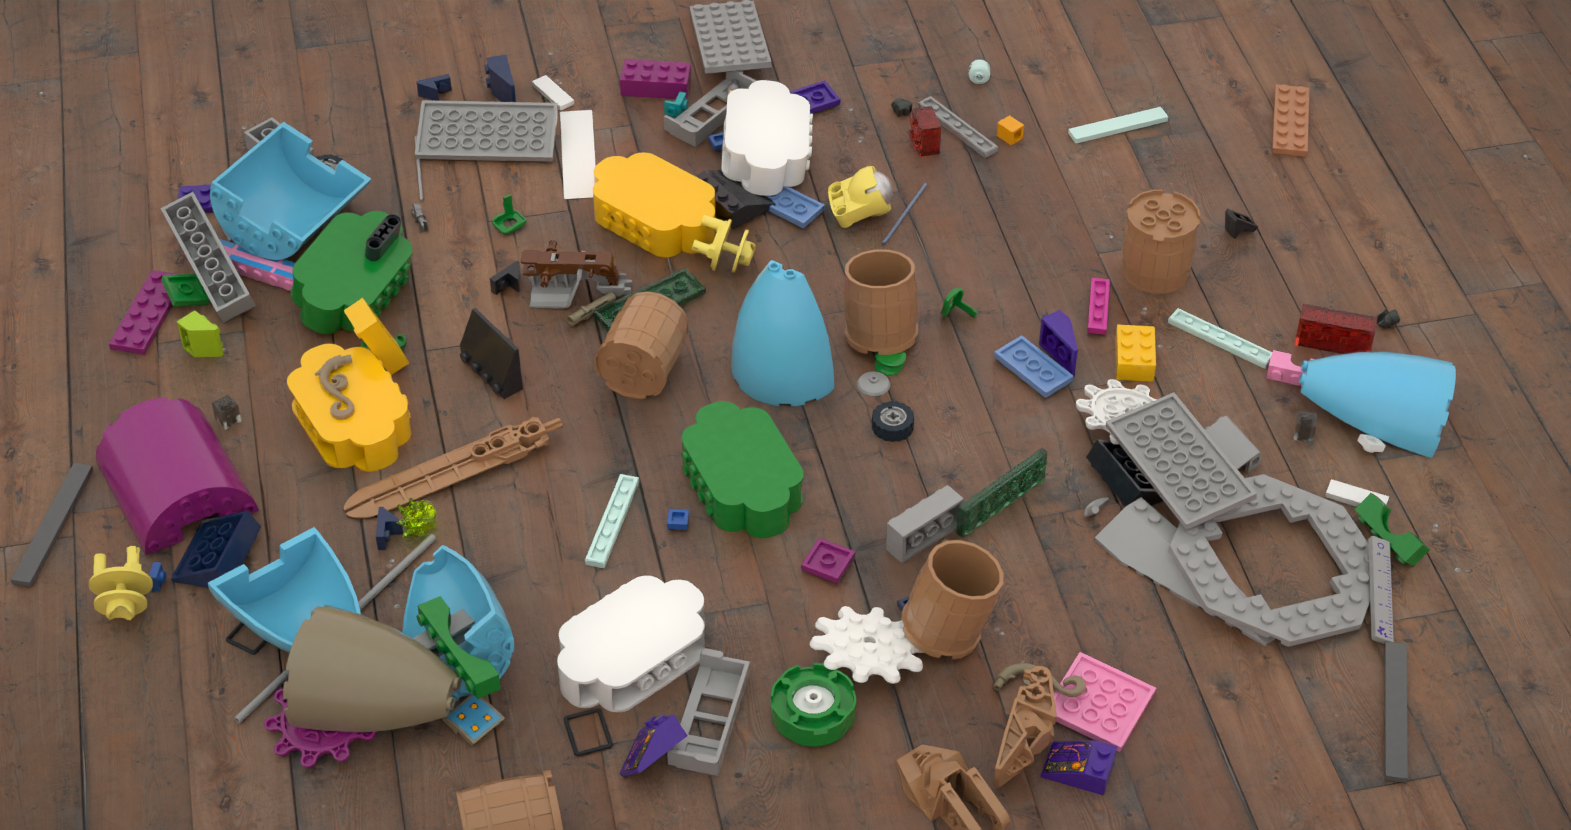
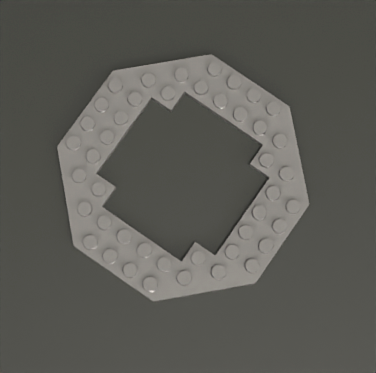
(1295, 622)

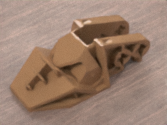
(1028, 725)
(930, 780)

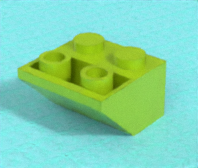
(200, 336)

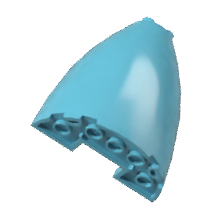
(781, 341)
(1385, 395)
(465, 589)
(286, 591)

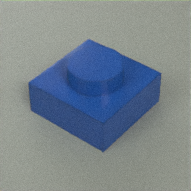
(716, 141)
(678, 519)
(158, 576)

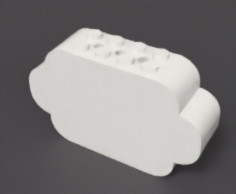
(766, 138)
(631, 643)

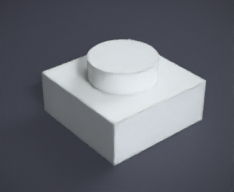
(1371, 444)

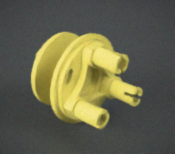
(714, 251)
(120, 589)

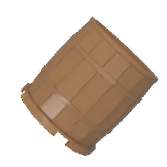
(1159, 241)
(880, 302)
(642, 345)
(952, 599)
(511, 804)

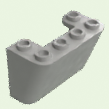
(1234, 444)

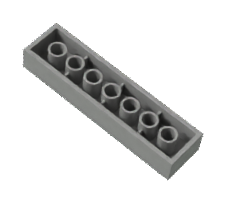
(208, 257)

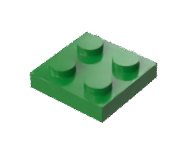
(185, 290)

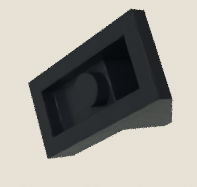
(1236, 222)
(507, 277)

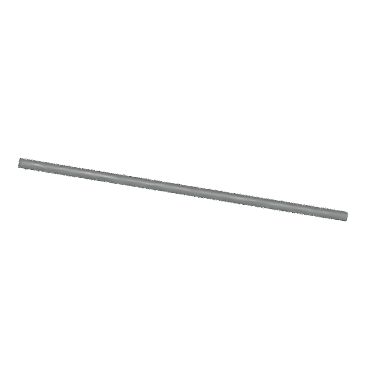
(362, 603)

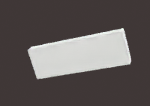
(553, 92)
(1350, 494)

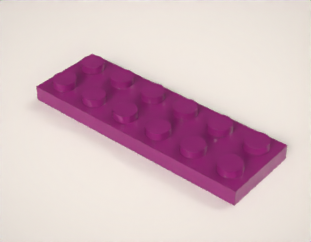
(143, 316)

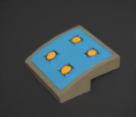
(473, 719)

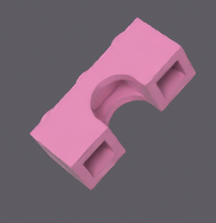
(1283, 369)

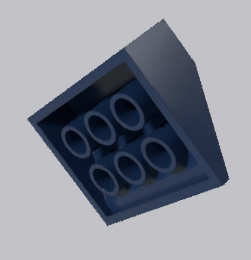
(217, 548)

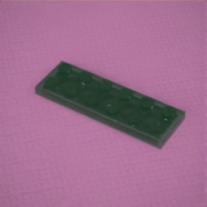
(678, 286)
(1001, 493)

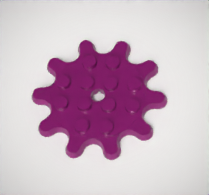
(310, 741)

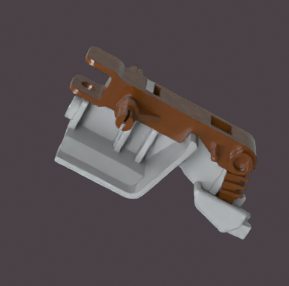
(558, 274)

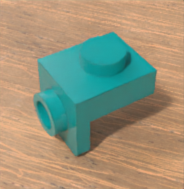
(675, 108)

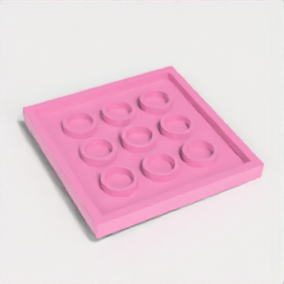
(1107, 706)

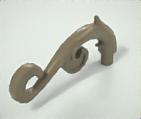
(339, 383)
(1015, 669)

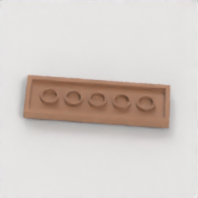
(1290, 120)

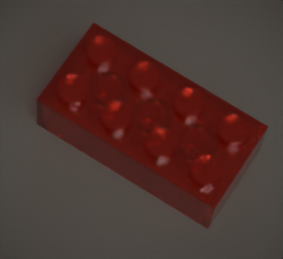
(1335, 330)

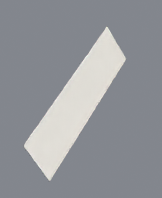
(577, 153)

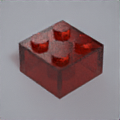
(925, 131)

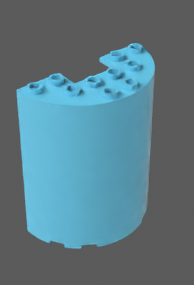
(281, 194)

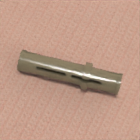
(585, 312)

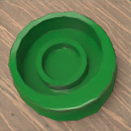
(890, 364)

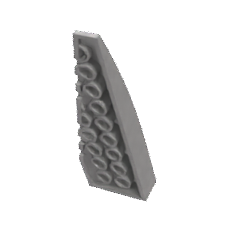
(1141, 540)

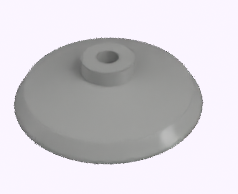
(873, 384)

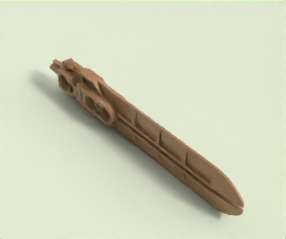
(498, 448)

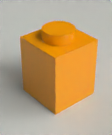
(1010, 130)

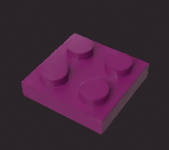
(828, 560)

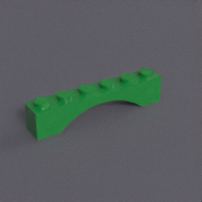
(477, 673)

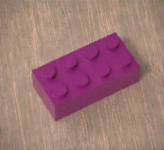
(655, 78)

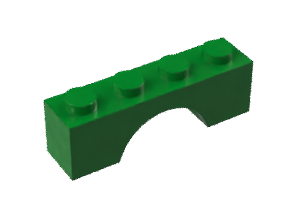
(1376, 514)

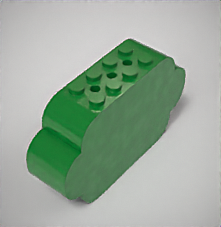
(338, 274)
(742, 469)

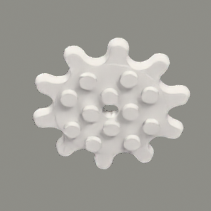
(1111, 403)
(852, 645)

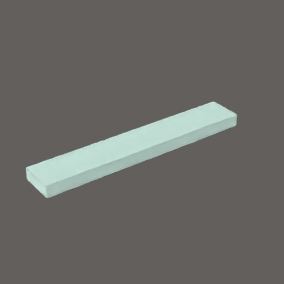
(1118, 125)
(1220, 338)
(612, 521)

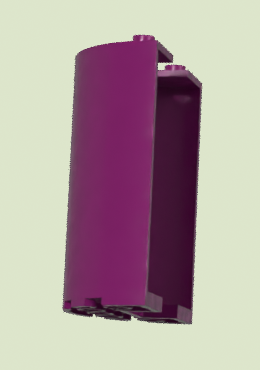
(168, 471)

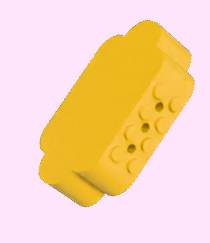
(652, 203)
(379, 416)

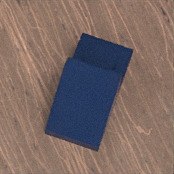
(431, 87)
(385, 527)

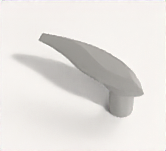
(1095, 506)

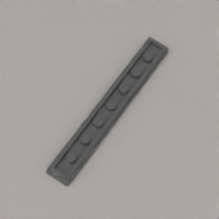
(52, 525)
(1395, 712)

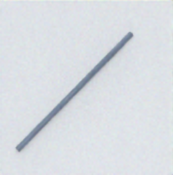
(904, 213)

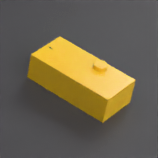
(376, 336)

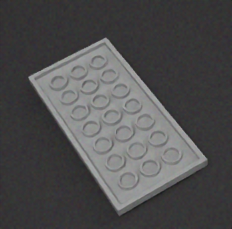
(730, 37)
(486, 131)
(1181, 461)

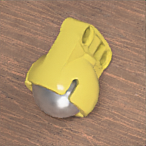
(860, 196)

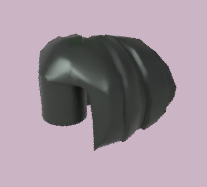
(901, 104)
(1388, 318)

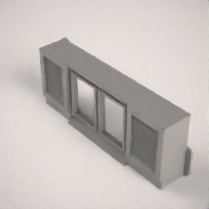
(694, 131)
(720, 679)

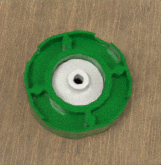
(813, 705)

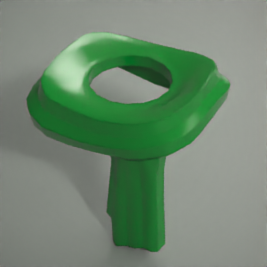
(509, 213)
(957, 295)

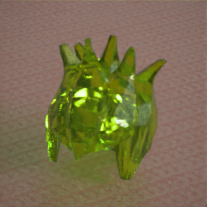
(418, 517)

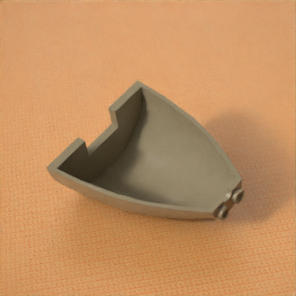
(363, 676)

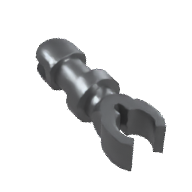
(419, 217)

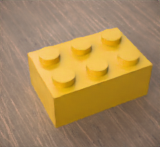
(1135, 353)

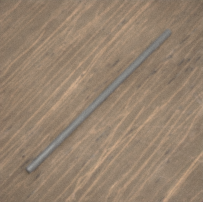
(419, 176)

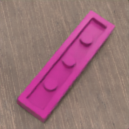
(1098, 306)

